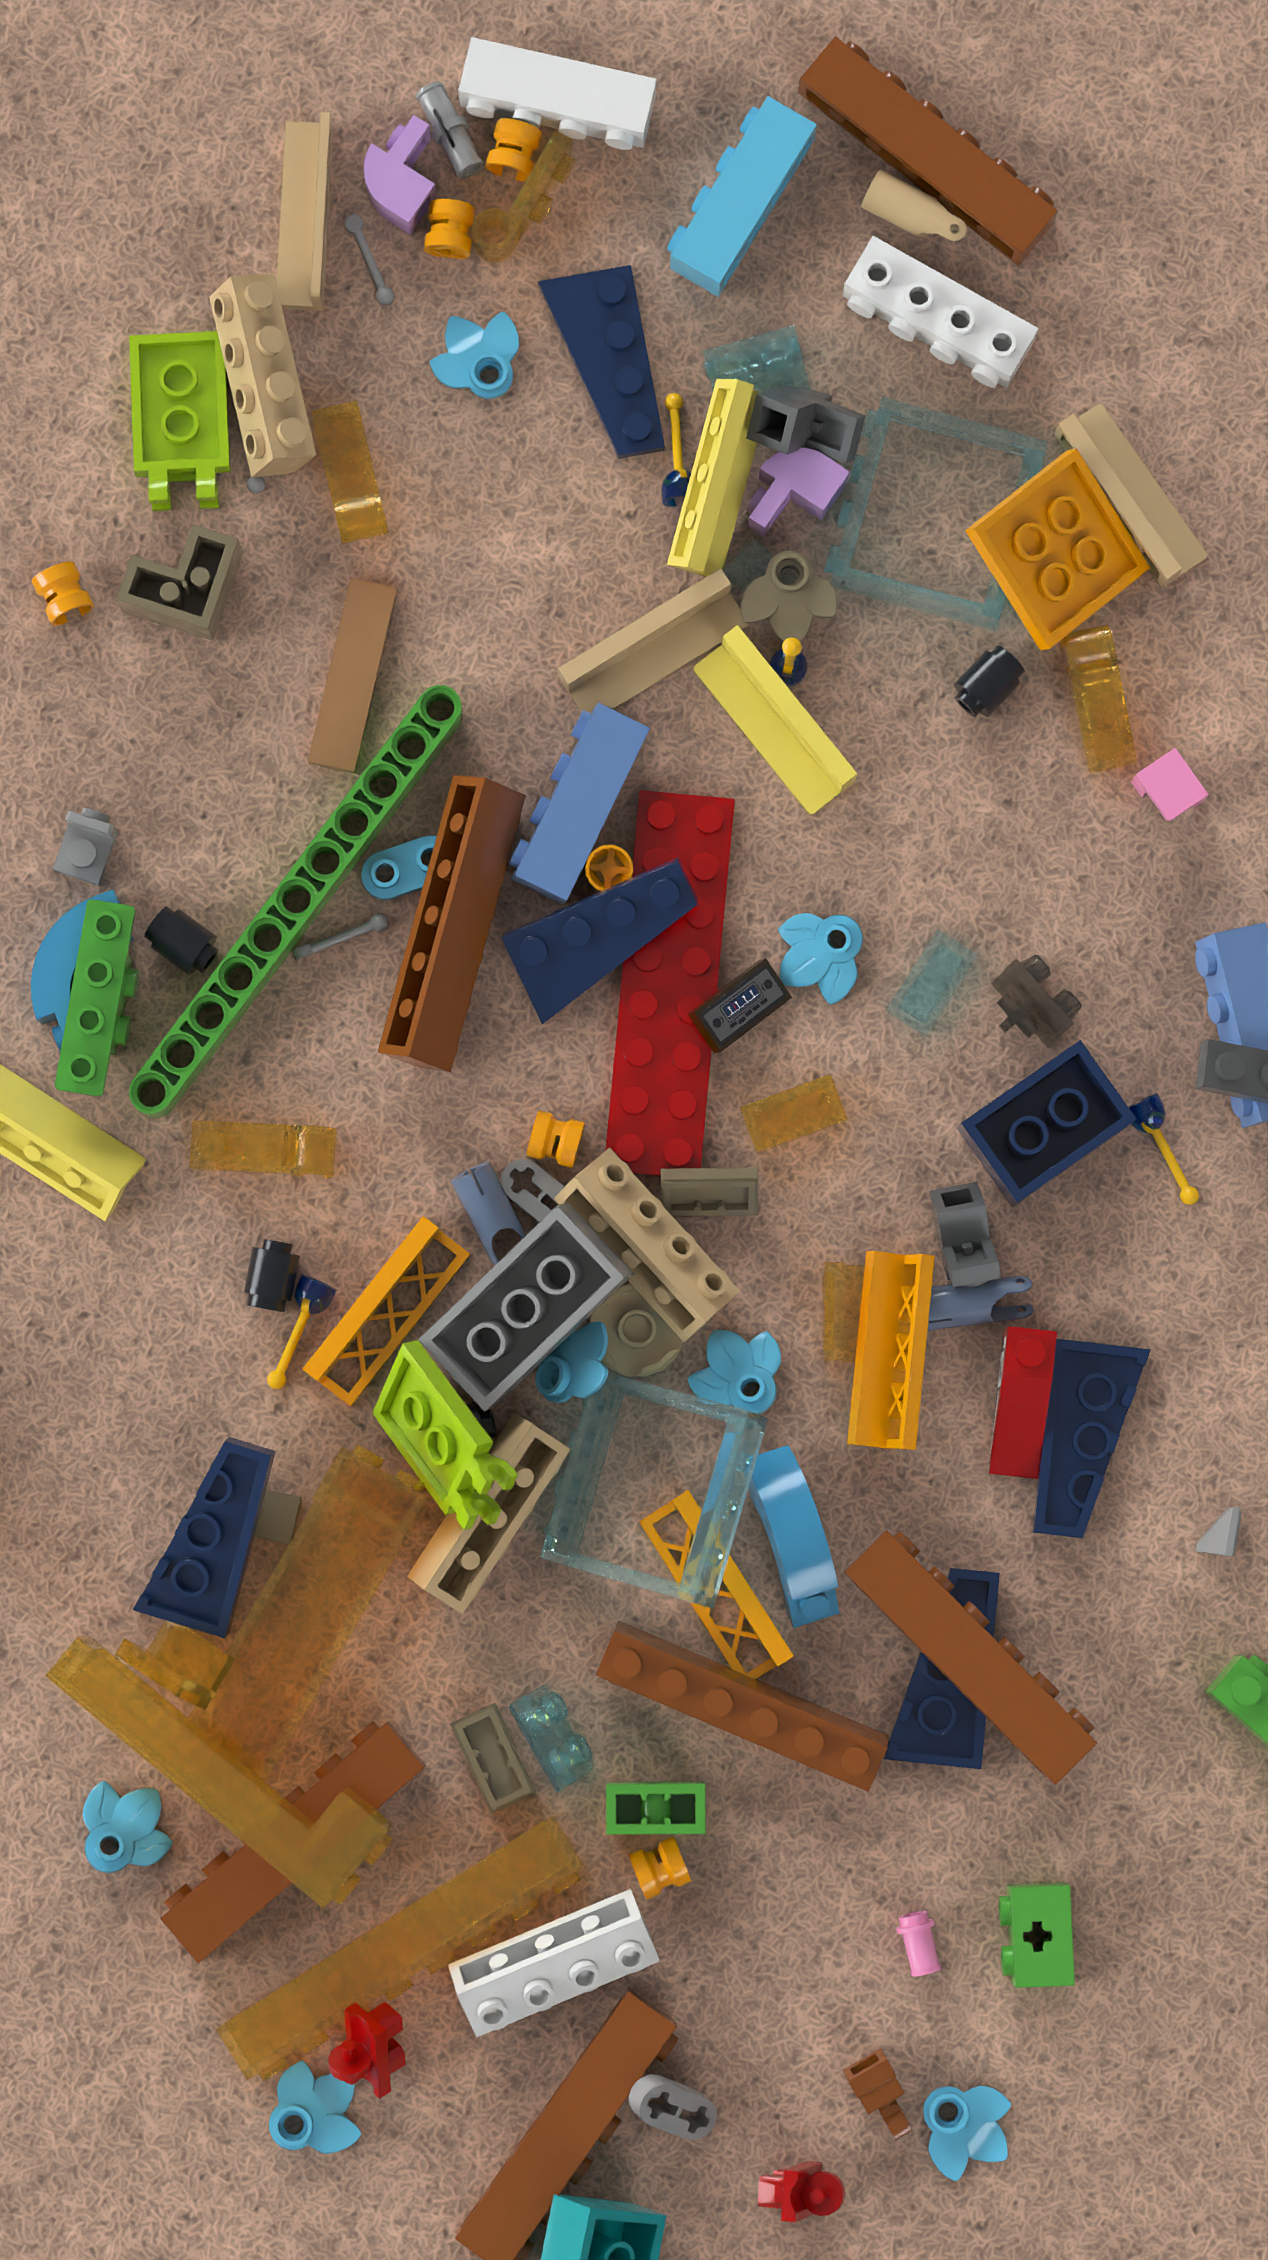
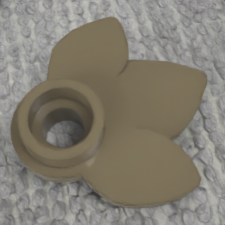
(788, 604)

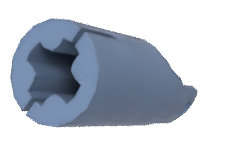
(488, 1207)
(975, 1305)

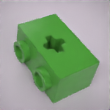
(655, 1807)
(1053, 1960)

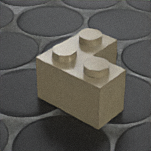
(185, 596)

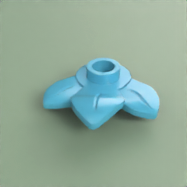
(475, 350)
(815, 959)
(575, 1365)
(734, 1366)
(126, 1821)
(319, 2105)
(970, 2132)

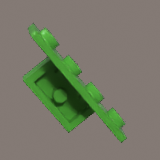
(98, 999)

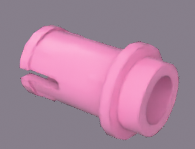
(919, 1942)

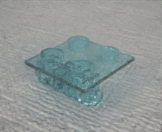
(761, 360)
(545, 1726)

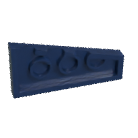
(607, 343)
(590, 938)
(1083, 1424)
(208, 1556)
(935, 1717)

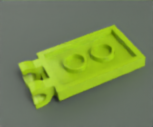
(179, 414)
(441, 1438)

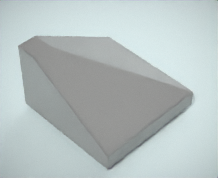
(1222, 1535)

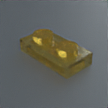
(793, 1113)

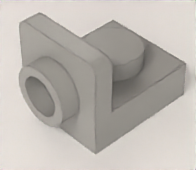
(86, 846)

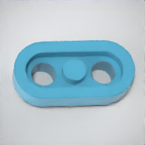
(407, 867)

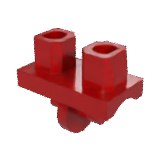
(369, 2047)
(801, 2191)

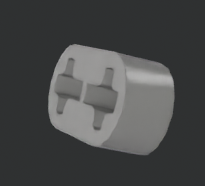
(524, 1199)
(677, 2098)

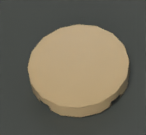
(632, 1345)

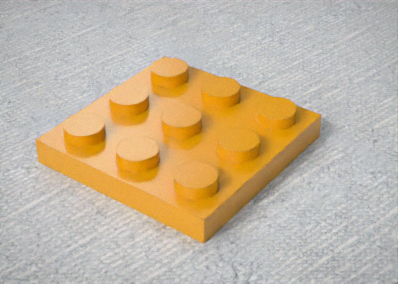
(1058, 549)

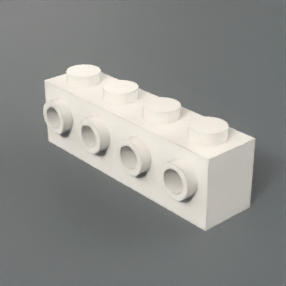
(557, 93)
(939, 313)
(553, 1963)

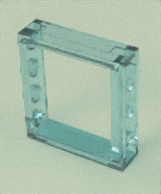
(852, 512)
(721, 1505)

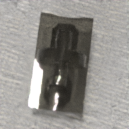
(1031, 1005)

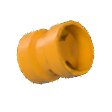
(513, 147)
(449, 228)
(62, 591)
(611, 863)
(544, 1136)
(659, 1868)

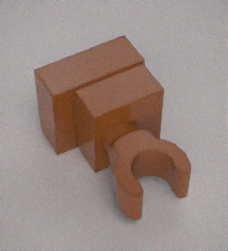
(878, 2088)

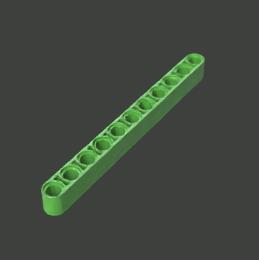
(301, 877)

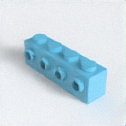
(742, 195)

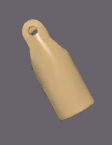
(910, 208)

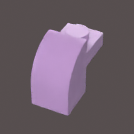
(391, 184)
(802, 477)

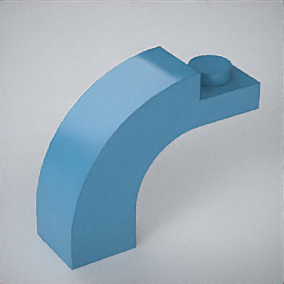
(56, 966)
(795, 1536)

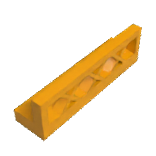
(372, 1299)
(890, 1350)
(736, 1585)

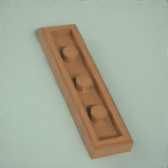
(352, 675)

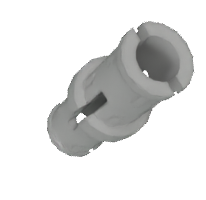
(450, 130)

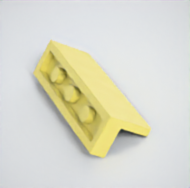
(716, 481)
(775, 721)
(63, 1147)

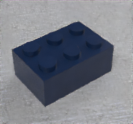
(1046, 1123)

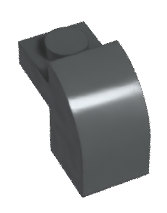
(805, 418)
(964, 1235)

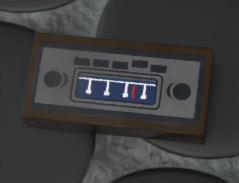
(740, 1005)

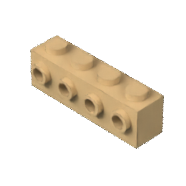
(262, 375)
(665, 1258)
(461, 1559)

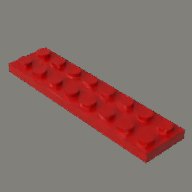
(659, 1051)

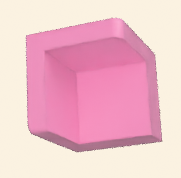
(1170, 785)

